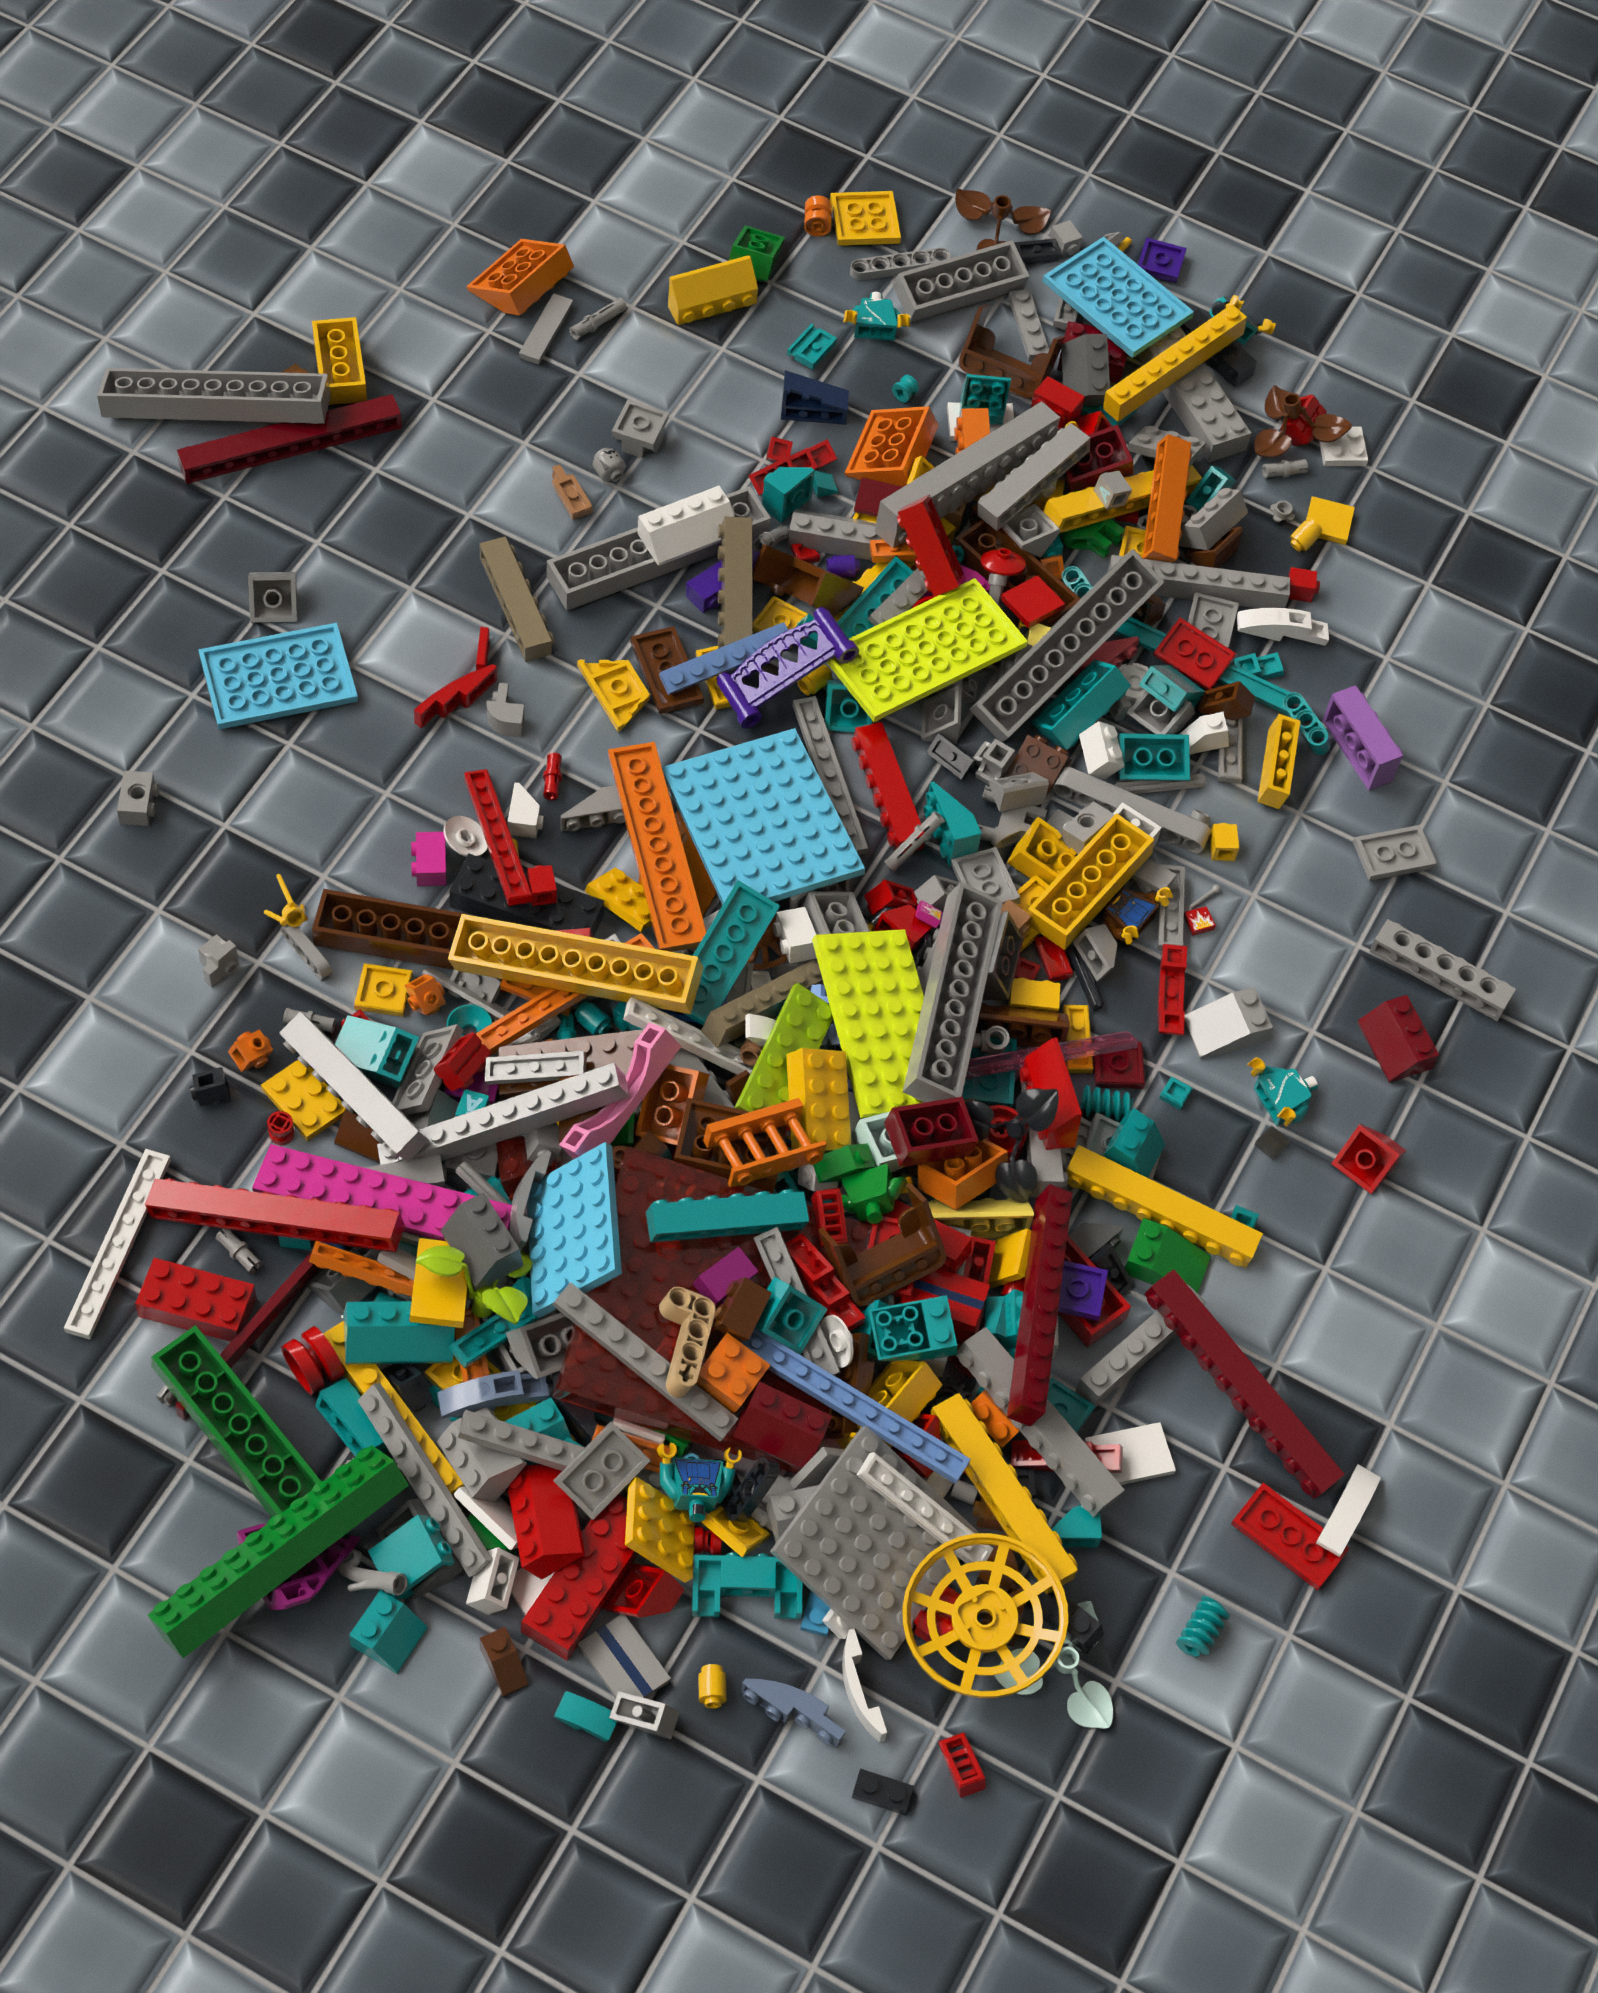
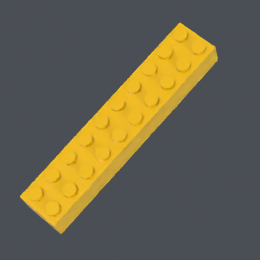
(575, 963)

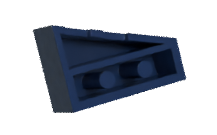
(813, 400)

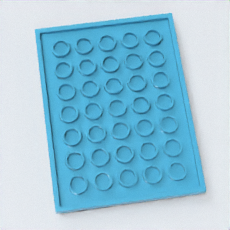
(763, 818)

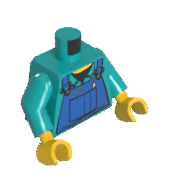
(696, 1482)

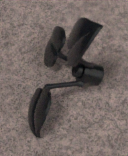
(1035, 1111)

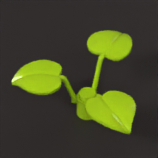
(505, 1302)

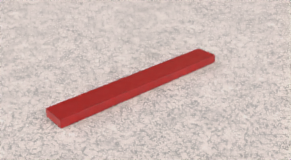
(498, 837)

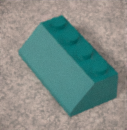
(1081, 704)
(385, 1336)

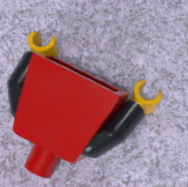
(904, 918)

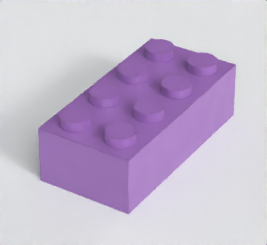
(1362, 737)

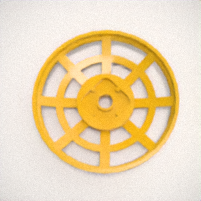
(991, 1600)

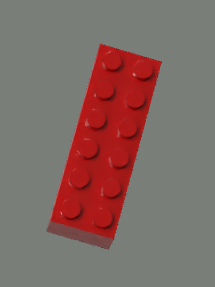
(582, 1587)

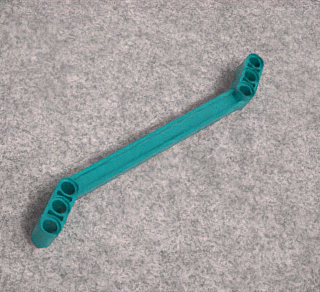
(1262, 690)

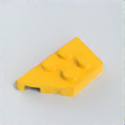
(616, 689)

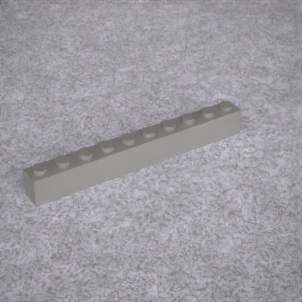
(520, 1114)

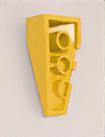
(1041, 852)

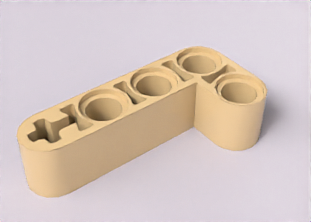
(687, 1345)

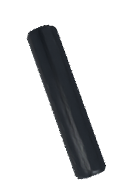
(1086, 979)

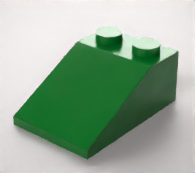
(762, 249)
(1161, 1250)

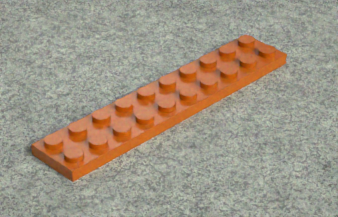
(657, 847)

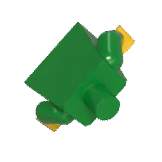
(872, 1192)

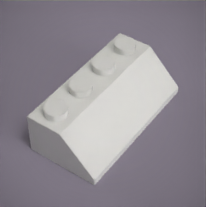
(684, 525)

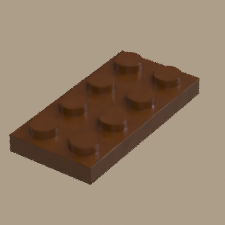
(659, 652)

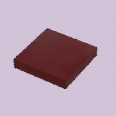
(1120, 1069)

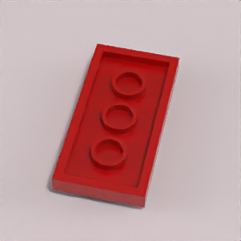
(1287, 1535)

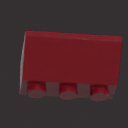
(1398, 1039)
(781, 1426)

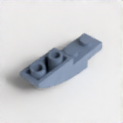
(492, 1392)
(784, 1701)

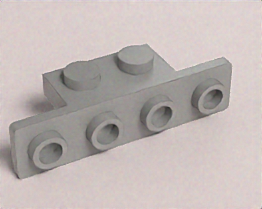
(475, 988)

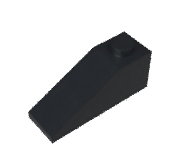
(1082, 1628)

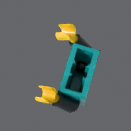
(1250, 328)

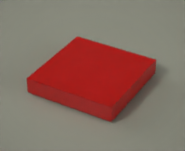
(1033, 601)

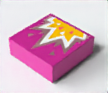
(928, 914)

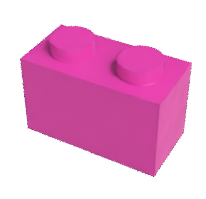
(430, 859)

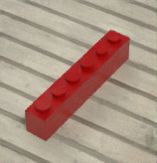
(887, 783)

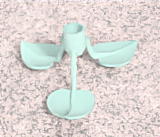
(1086, 1707)

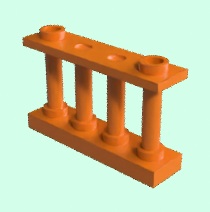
(759, 1121)

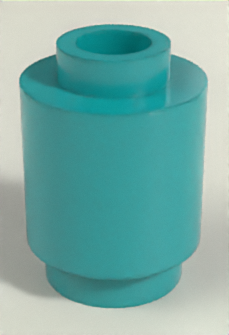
(593, 1018)

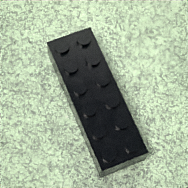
(481, 894)

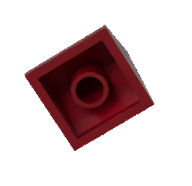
(871, 494)

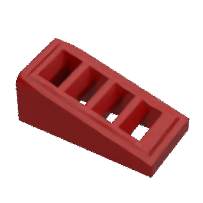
(838, 1215)
(968, 1781)

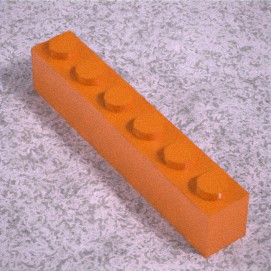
(1167, 499)

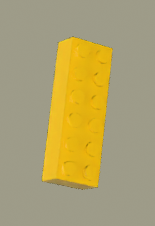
(1090, 881)

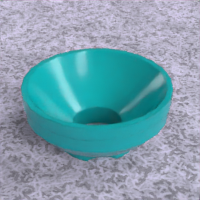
(469, 1016)

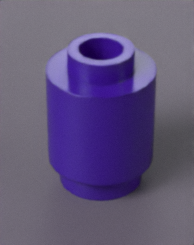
(843, 565)

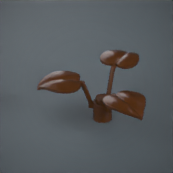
(974, 204)
(1285, 404)

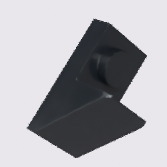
(1117, 1275)

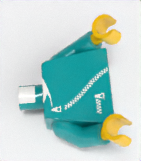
(876, 318)
(1282, 1092)

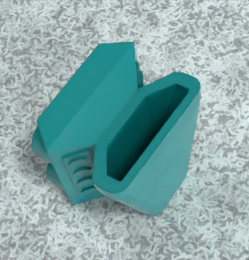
(1003, 1317)

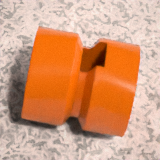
(818, 216)

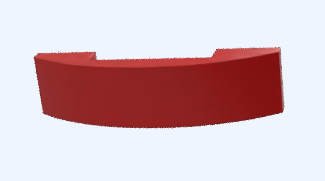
(1172, 989)

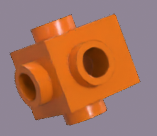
(425, 995)
(251, 1050)

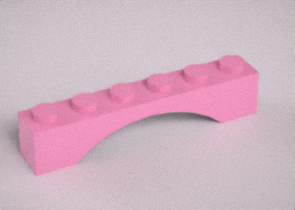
(650, 1057)

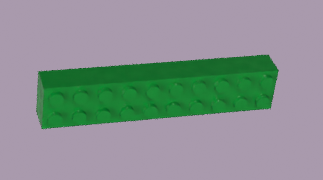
(277, 1550)

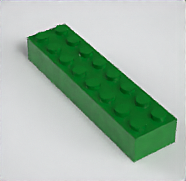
(234, 1421)

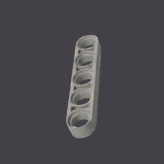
(889, 261)

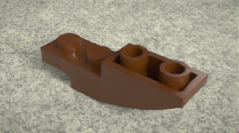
(859, 1376)

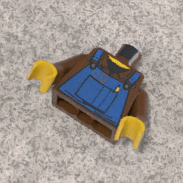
(1132, 913)

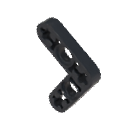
(741, 1502)

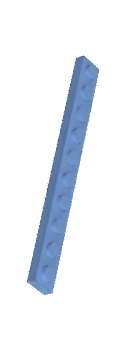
(858, 1407)

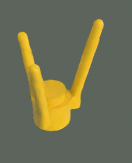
(291, 913)

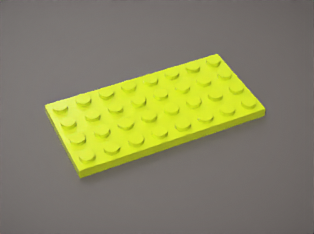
(927, 649)
(874, 1010)

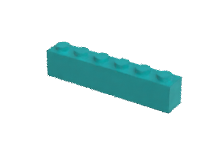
(726, 1216)

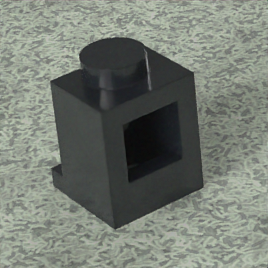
(210, 1087)

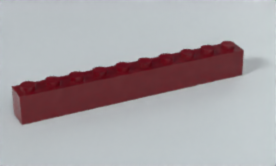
(288, 439)
(1040, 1306)
(1243, 1384)

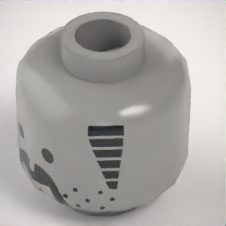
(609, 464)

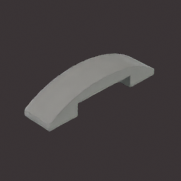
(520, 1224)

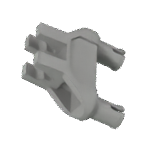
(1012, 823)

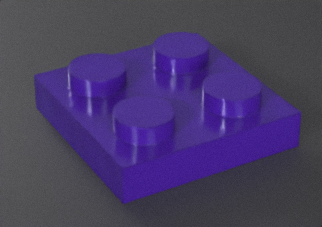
(1162, 259)
(1082, 1290)

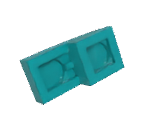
(1263, 667)
(585, 1715)

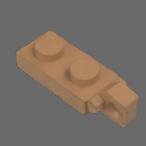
(570, 493)

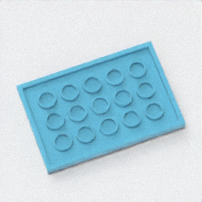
(1118, 297)
(277, 675)
(573, 1228)

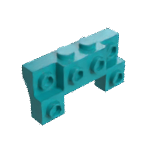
(744, 1577)

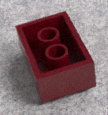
(1116, 355)
(1106, 454)
(931, 1131)

